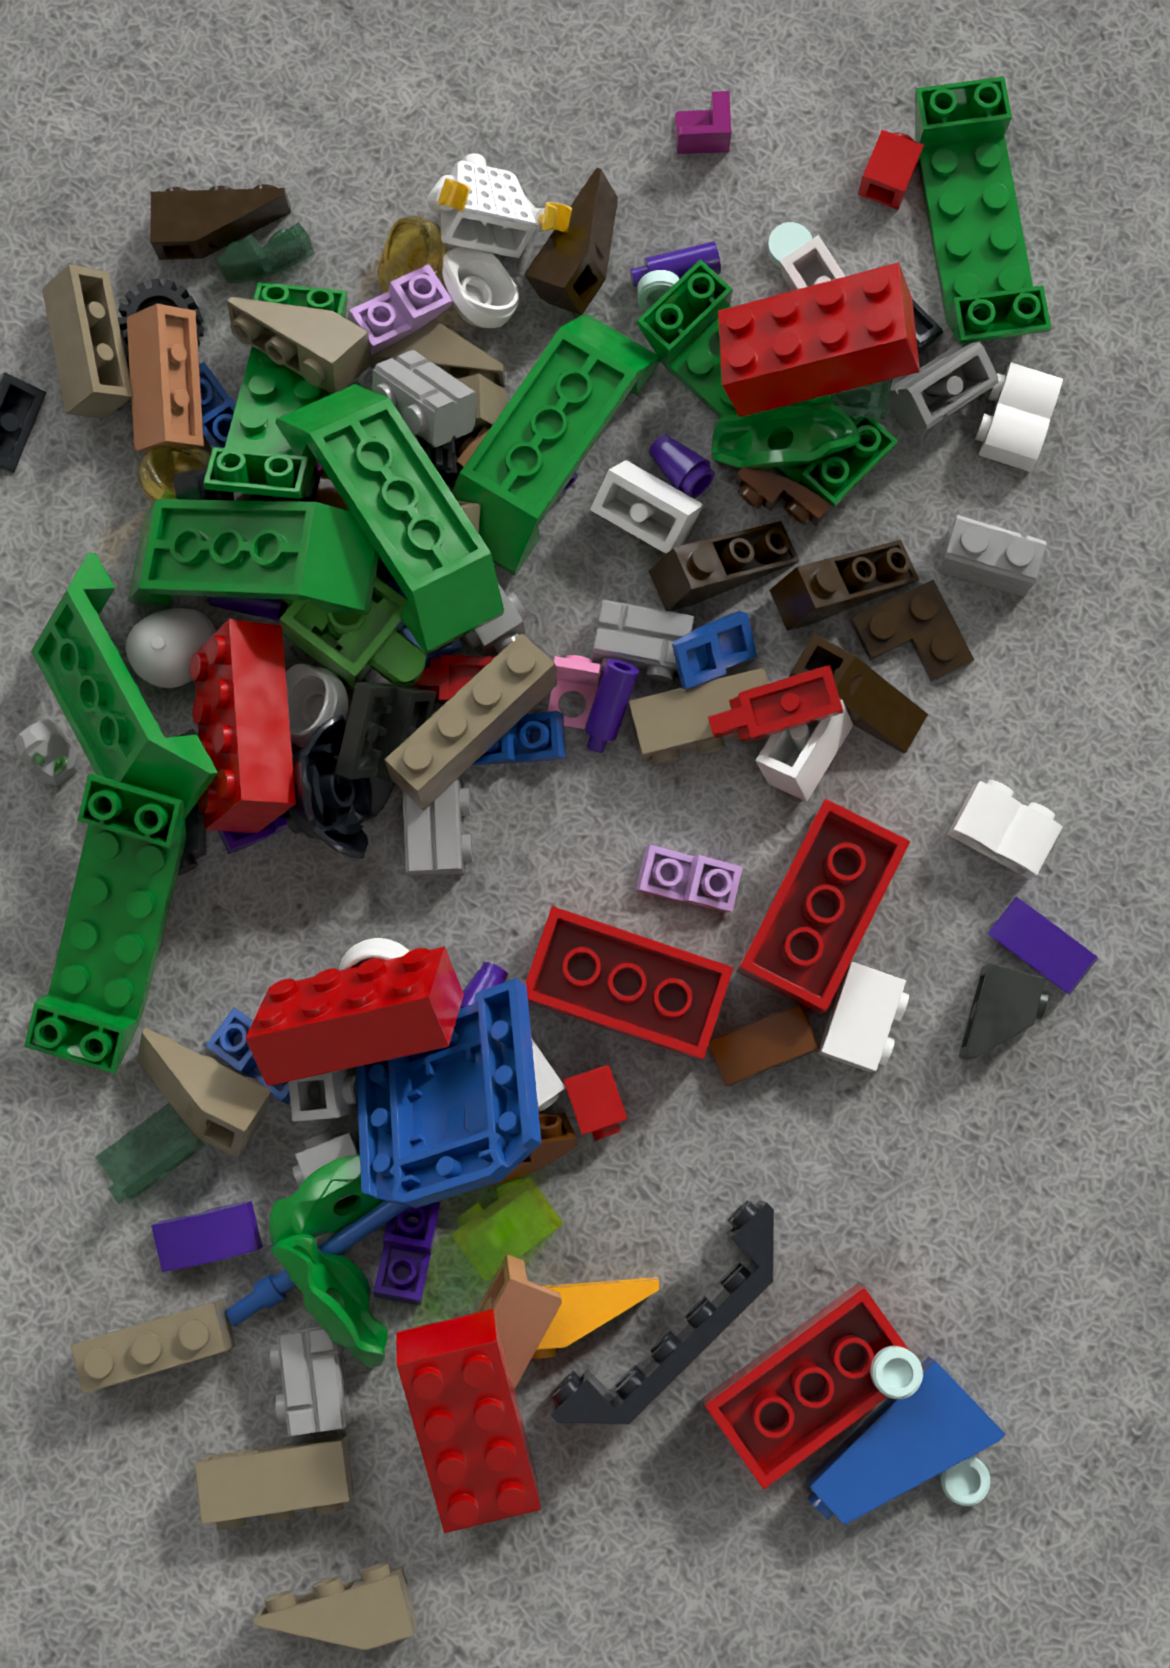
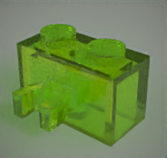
(507, 1226)

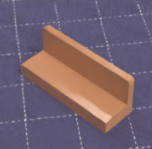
(165, 378)
(521, 1313)

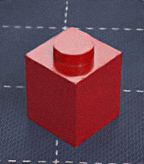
(890, 169)
(596, 1102)

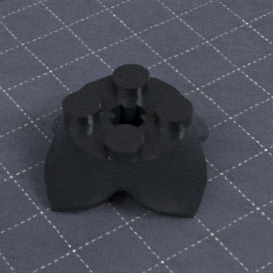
(329, 804)

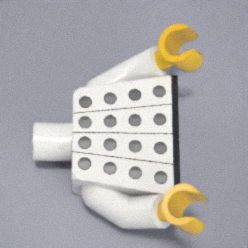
(488, 209)

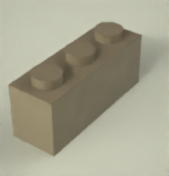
(87, 342)
(679, 718)
(152, 1346)
(274, 1481)

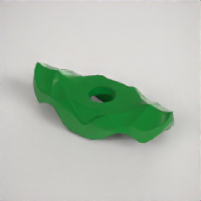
(815, 427)
(312, 1205)
(348, 1315)

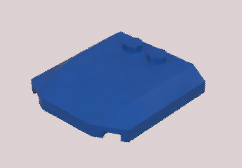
(454, 1112)

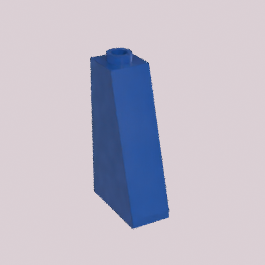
(902, 1447)

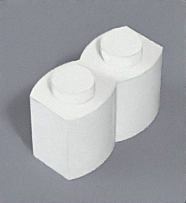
(1019, 416)
(1005, 828)

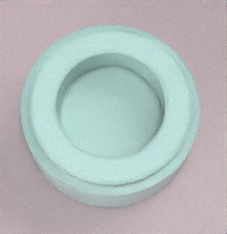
(785, 240)
(654, 286)
(896, 1372)
(966, 1482)

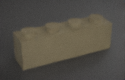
(472, 721)

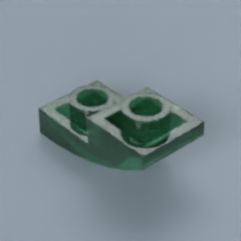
(249, 261)

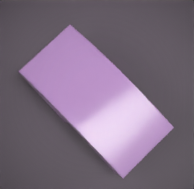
(403, 309)
(689, 878)

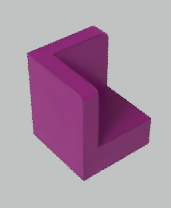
(705, 129)

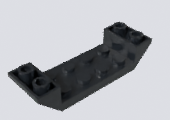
(588, 1401)

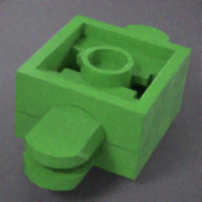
(357, 641)

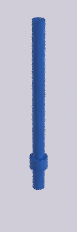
(273, 1288)

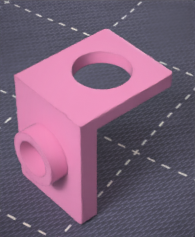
(577, 675)

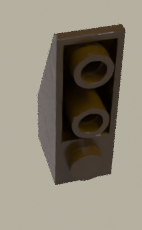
(205, 221)
(576, 261)
(720, 564)
(840, 583)
(868, 697)

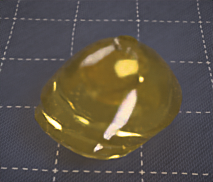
(410, 246)
(160, 465)

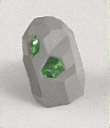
(47, 752)

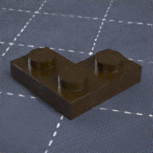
(916, 618)

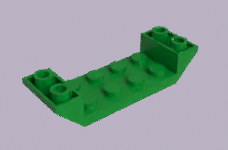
(975, 212)
(686, 336)
(549, 433)
(256, 451)
(402, 511)
(254, 553)
(106, 703)
(111, 924)

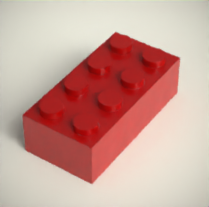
(818, 340)
(244, 726)
(823, 906)
(627, 983)
(356, 1016)
(804, 1386)
(467, 1420)

